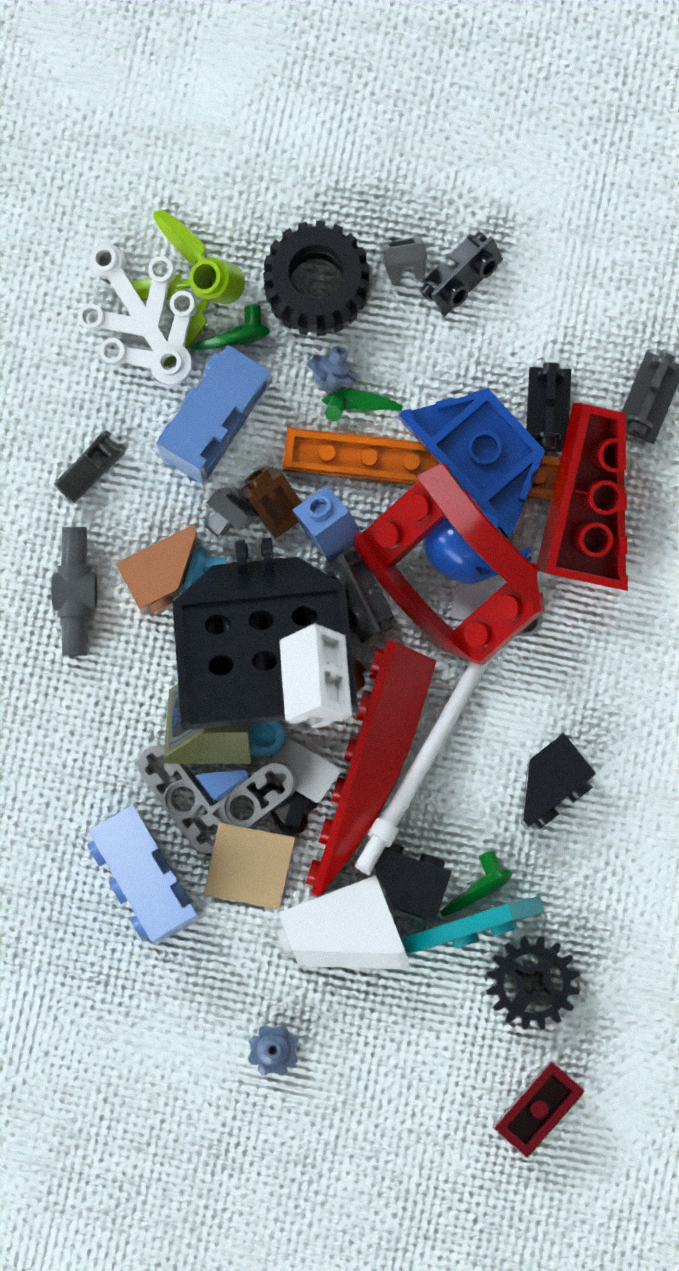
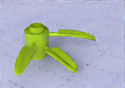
(209, 277)

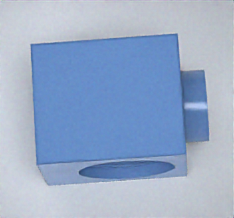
(327, 523)

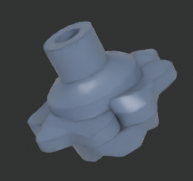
(332, 371)
(273, 1050)

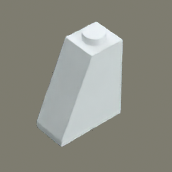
(344, 930)

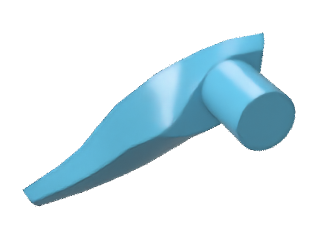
(199, 564)

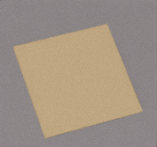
(249, 865)

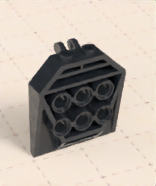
(232, 633)

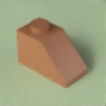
(159, 571)

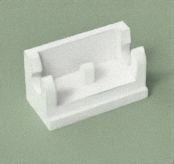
(315, 676)

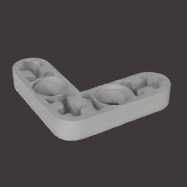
(222, 810)

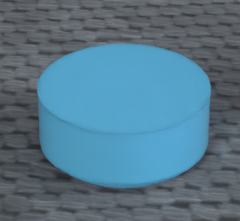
(267, 738)

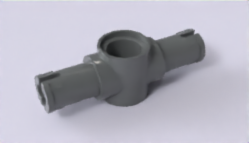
(74, 591)

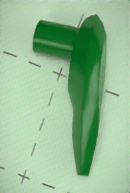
(239, 335)
(356, 402)
(482, 887)

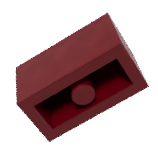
(538, 1109)

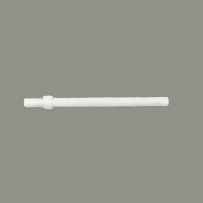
(384, 829)

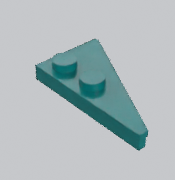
(466, 930)

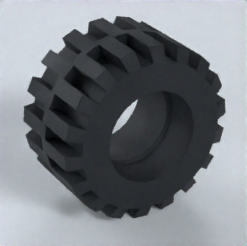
(307, 245)

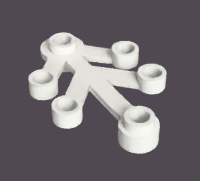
(144, 319)

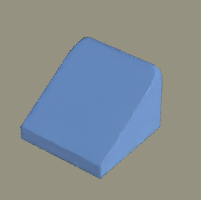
(221, 783)

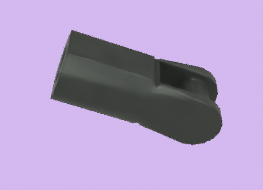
(84, 471)

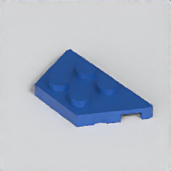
(483, 449)

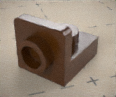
(271, 500)

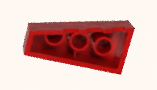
(589, 501)

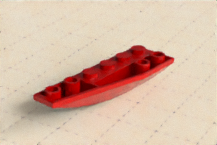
(375, 756)

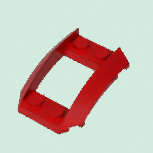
(413, 519)

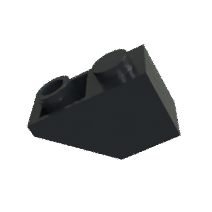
(552, 777)
(412, 883)

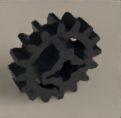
(543, 966)

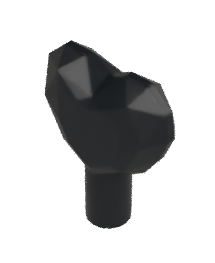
(291, 814)

